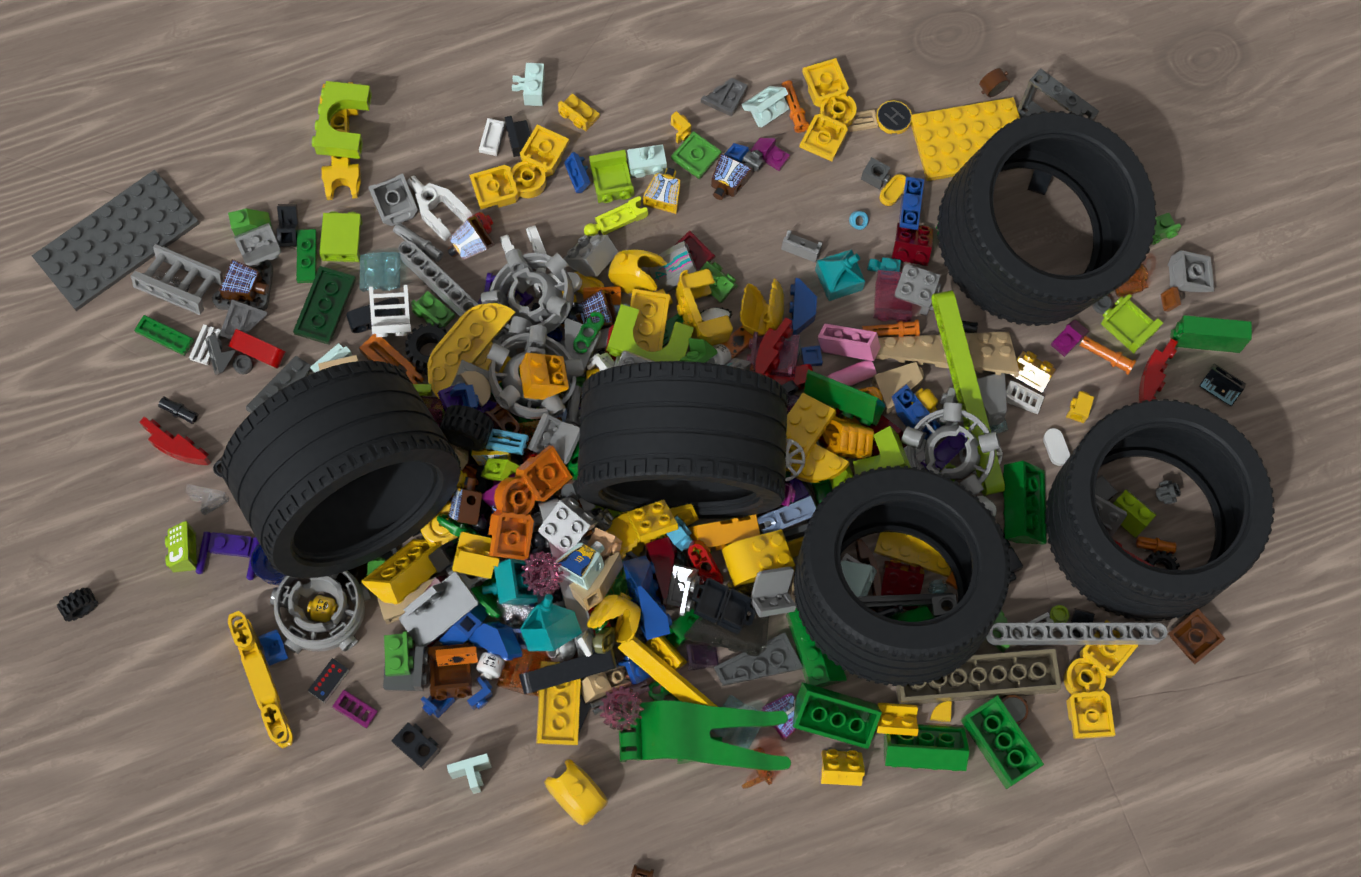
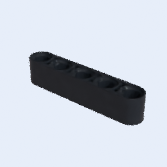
(567, 671)

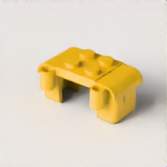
(690, 288)

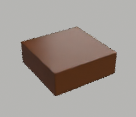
(1170, 299)

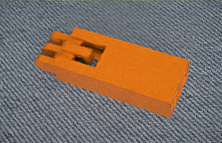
(380, 350)

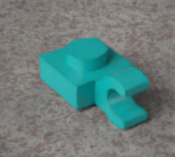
(886, 264)

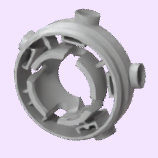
(520, 275)
(512, 394)
(953, 412)
(343, 635)

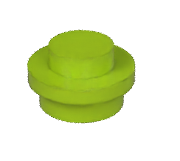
(1059, 614)

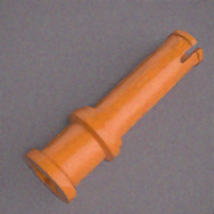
(797, 113)
(900, 329)
(1116, 359)

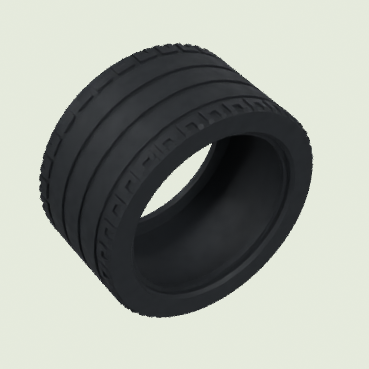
(1102, 175)
(683, 437)
(1206, 451)
(339, 468)

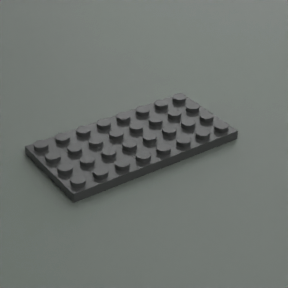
(115, 240)

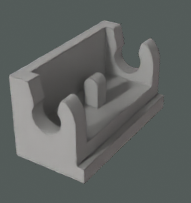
(801, 247)

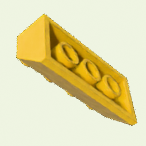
(402, 572)

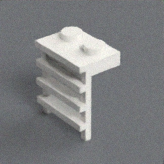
(390, 324)

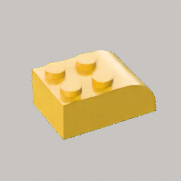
(756, 554)

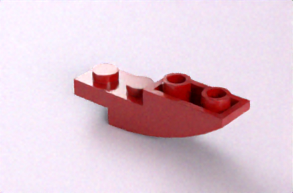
(770, 346)
(1153, 374)
(175, 447)

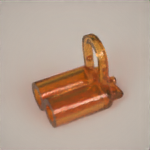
(1135, 284)
(763, 775)

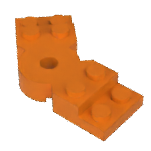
(534, 481)

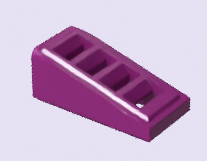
(336, 706)

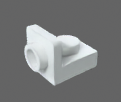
(602, 361)

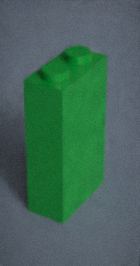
(1212, 334)

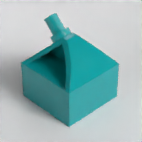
(840, 275)
(510, 584)
(549, 626)

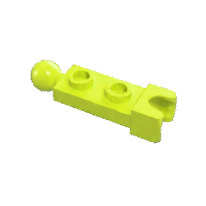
(617, 218)

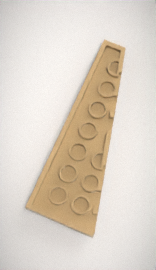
(988, 351)

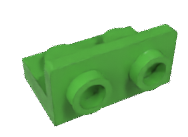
(1165, 228)
(723, 283)
(432, 310)
(397, 654)

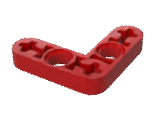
(714, 572)

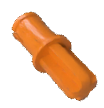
(1156, 544)

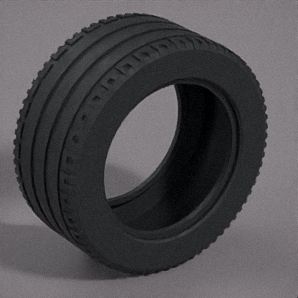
(932, 511)

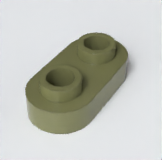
(604, 640)

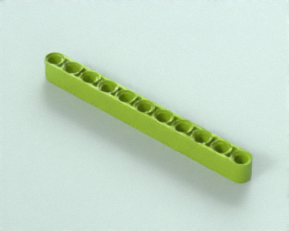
(964, 379)

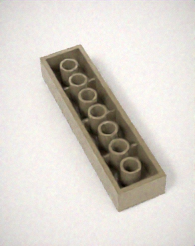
(990, 676)

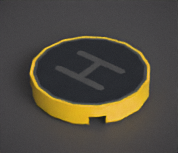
(894, 117)

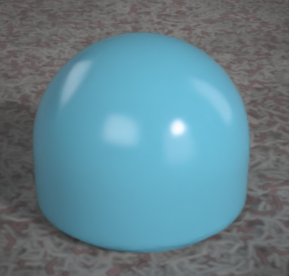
(854, 215)

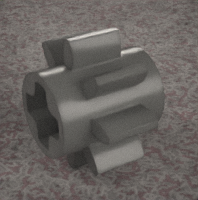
(754, 160)
(1168, 492)
(603, 517)

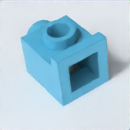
(680, 537)

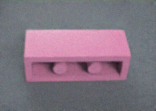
(849, 342)

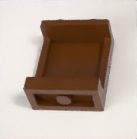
(449, 680)

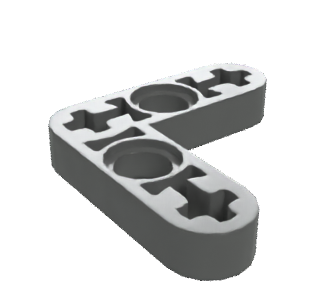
(268, 272)

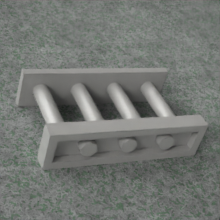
(172, 294)

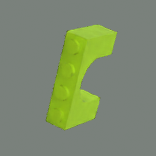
(335, 98)
(623, 339)
(890, 451)

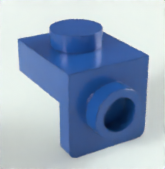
(467, 393)
(273, 647)
(635, 672)
(480, 699)
(435, 706)

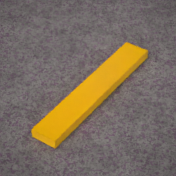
(663, 673)

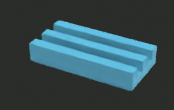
(507, 445)

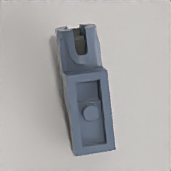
(787, 515)

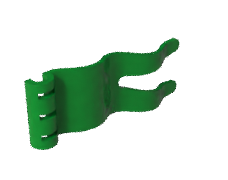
(683, 733)

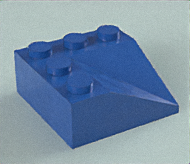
(642, 590)

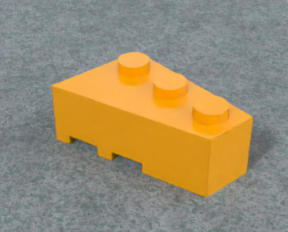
(725, 532)

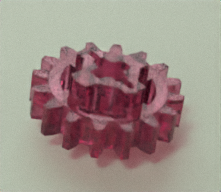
(542, 573)
(613, 711)

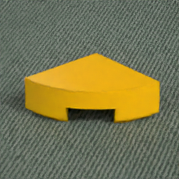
(942, 712)

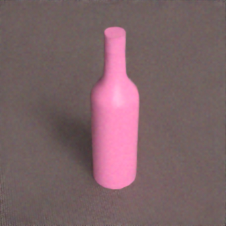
(854, 373)

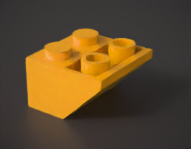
(543, 375)

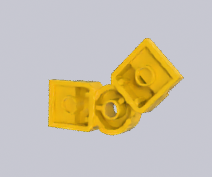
(829, 92)
(538, 160)
(1089, 704)

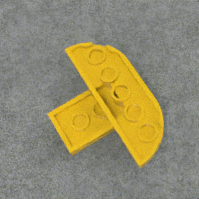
(468, 341)
(805, 426)

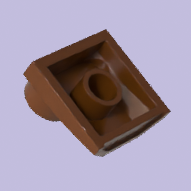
(1196, 636)

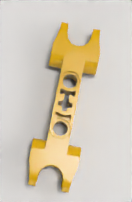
(340, 170)
(260, 680)

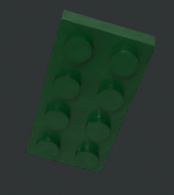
(324, 305)

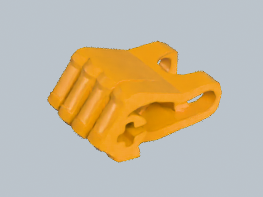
(848, 438)

